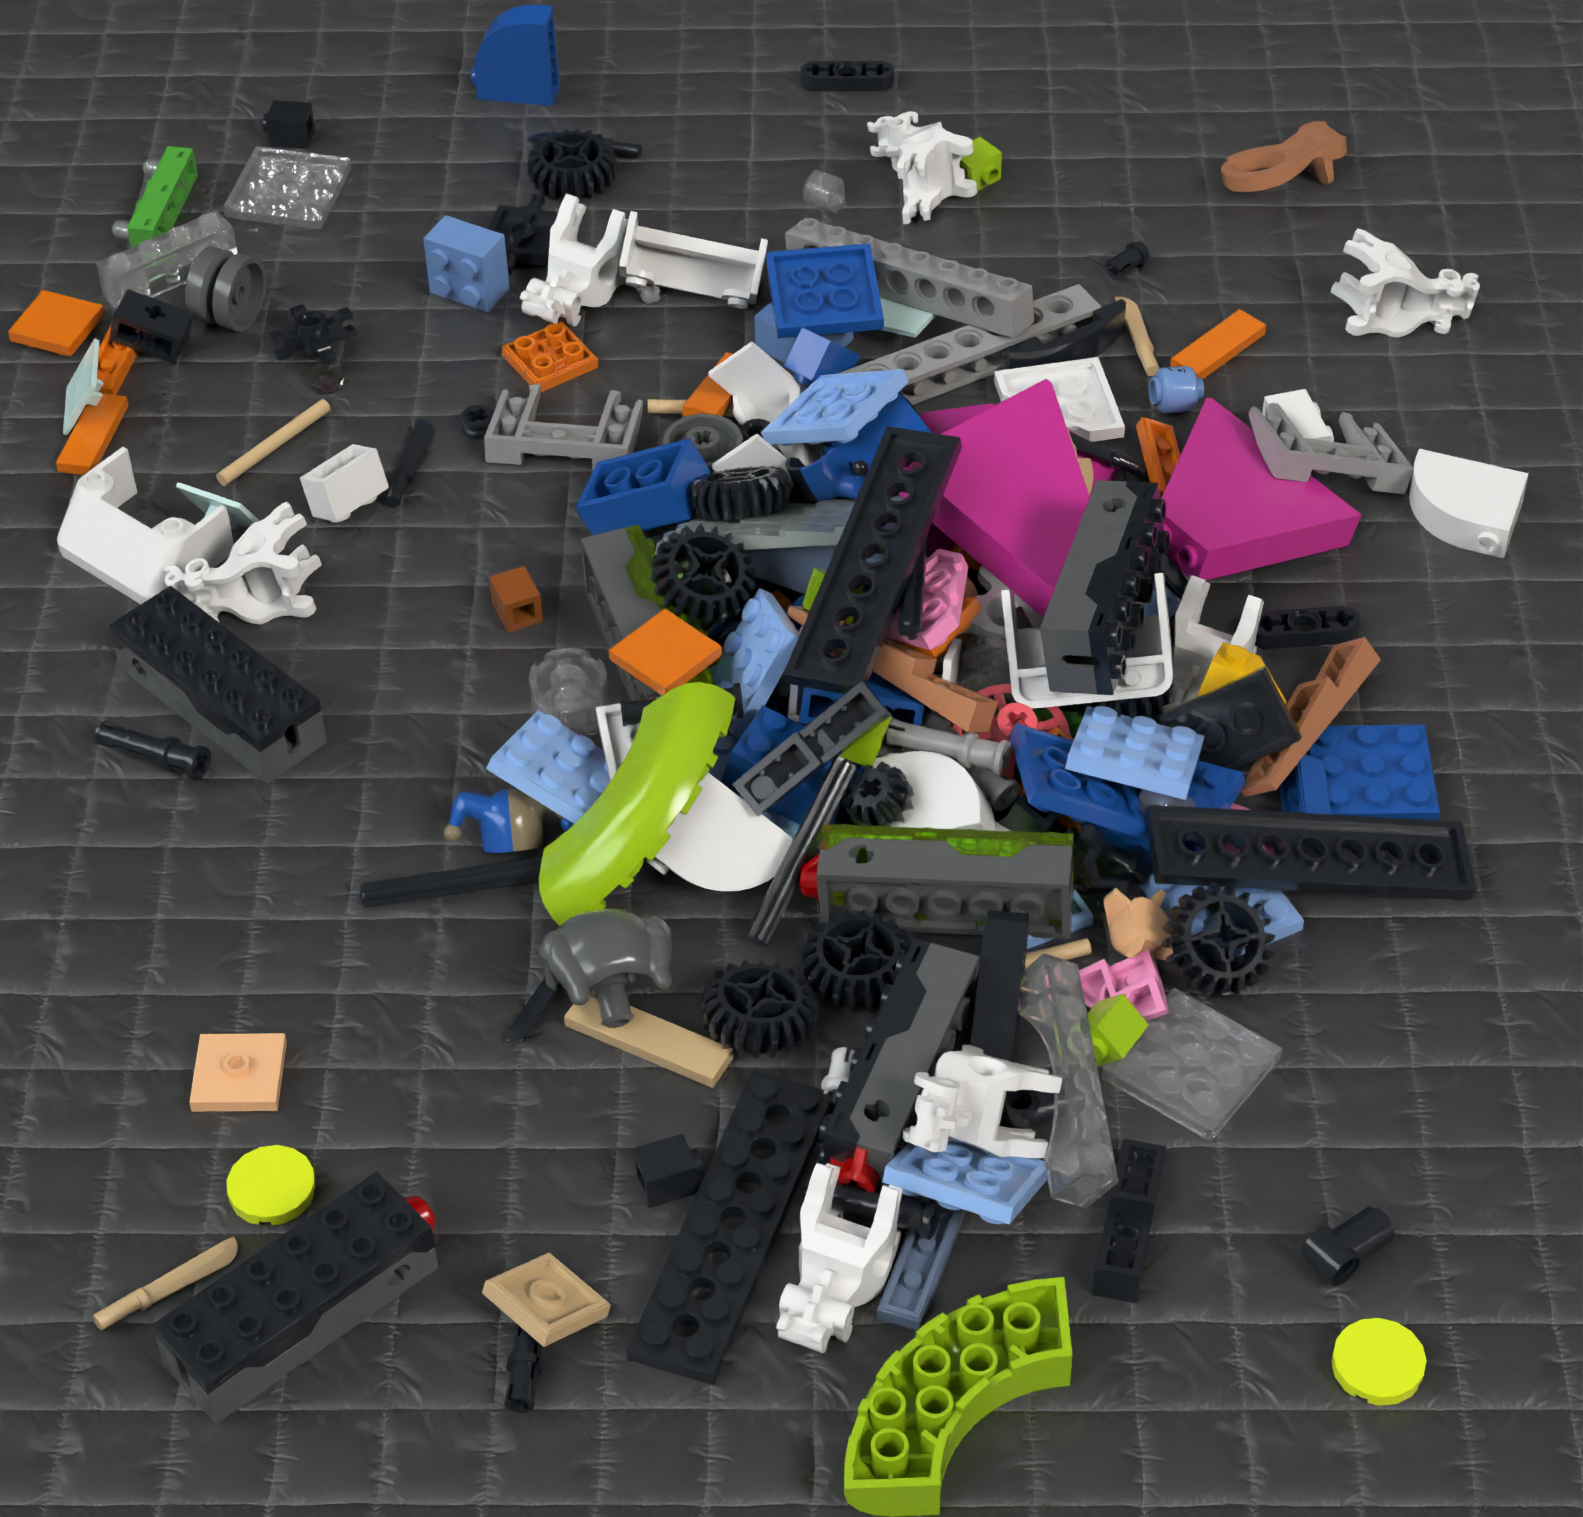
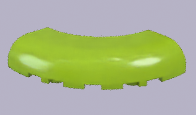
(640, 801)
(945, 1385)

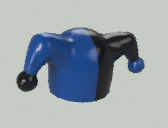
(825, 478)

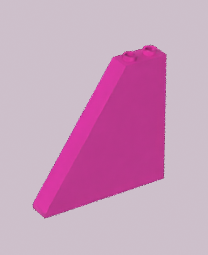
(1016, 493)
(1234, 514)

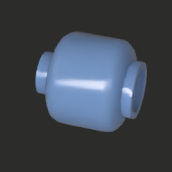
(1175, 389)

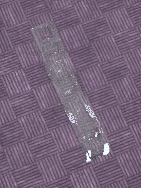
(1080, 1147)

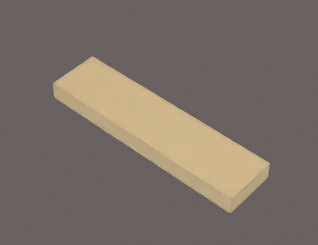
(656, 1042)

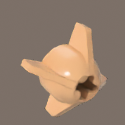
(1137, 924)

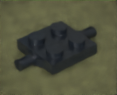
(525, 232)

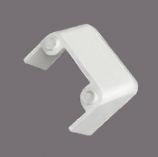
(691, 264)
(760, 392)
(122, 548)
(1147, 670)

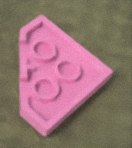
(942, 600)

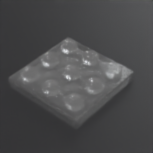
(287, 188)
(1194, 1065)

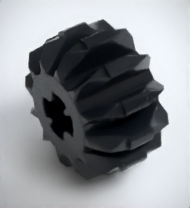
(878, 796)

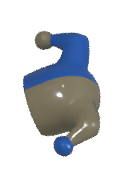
(506, 820)

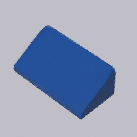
(1306, 788)

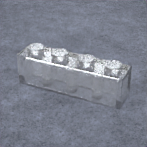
(163, 260)

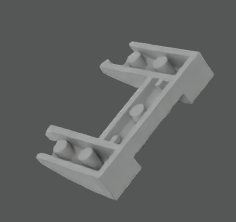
(515, 432)
(1366, 454)

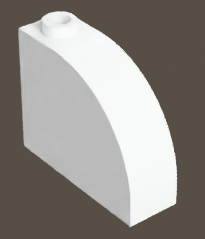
(1466, 501)
(942, 791)
(722, 842)

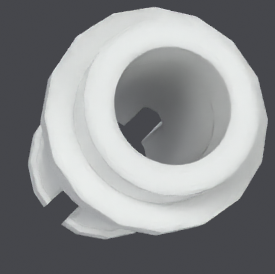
(838, 1071)

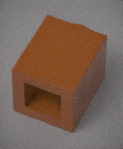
(516, 599)

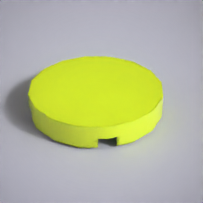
(271, 1185)
(1379, 1361)

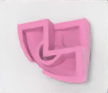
(1134, 977)

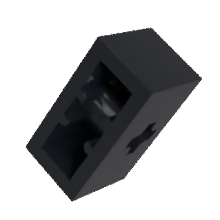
(151, 326)

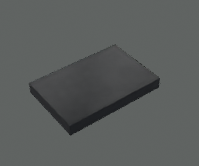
(1238, 720)

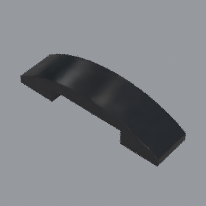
(1076, 345)

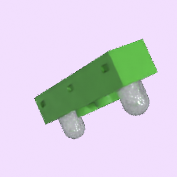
(163, 196)

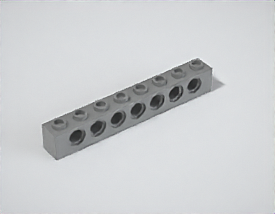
(931, 282)
(976, 353)

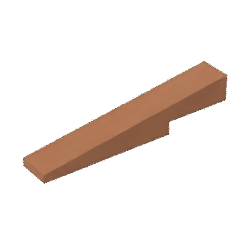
(913, 674)
(1313, 709)

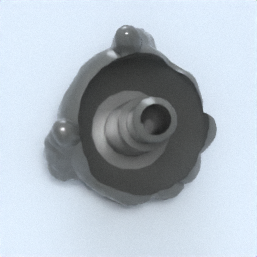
(600, 957)

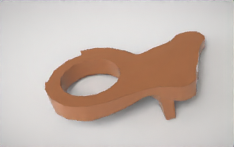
(1312, 147)

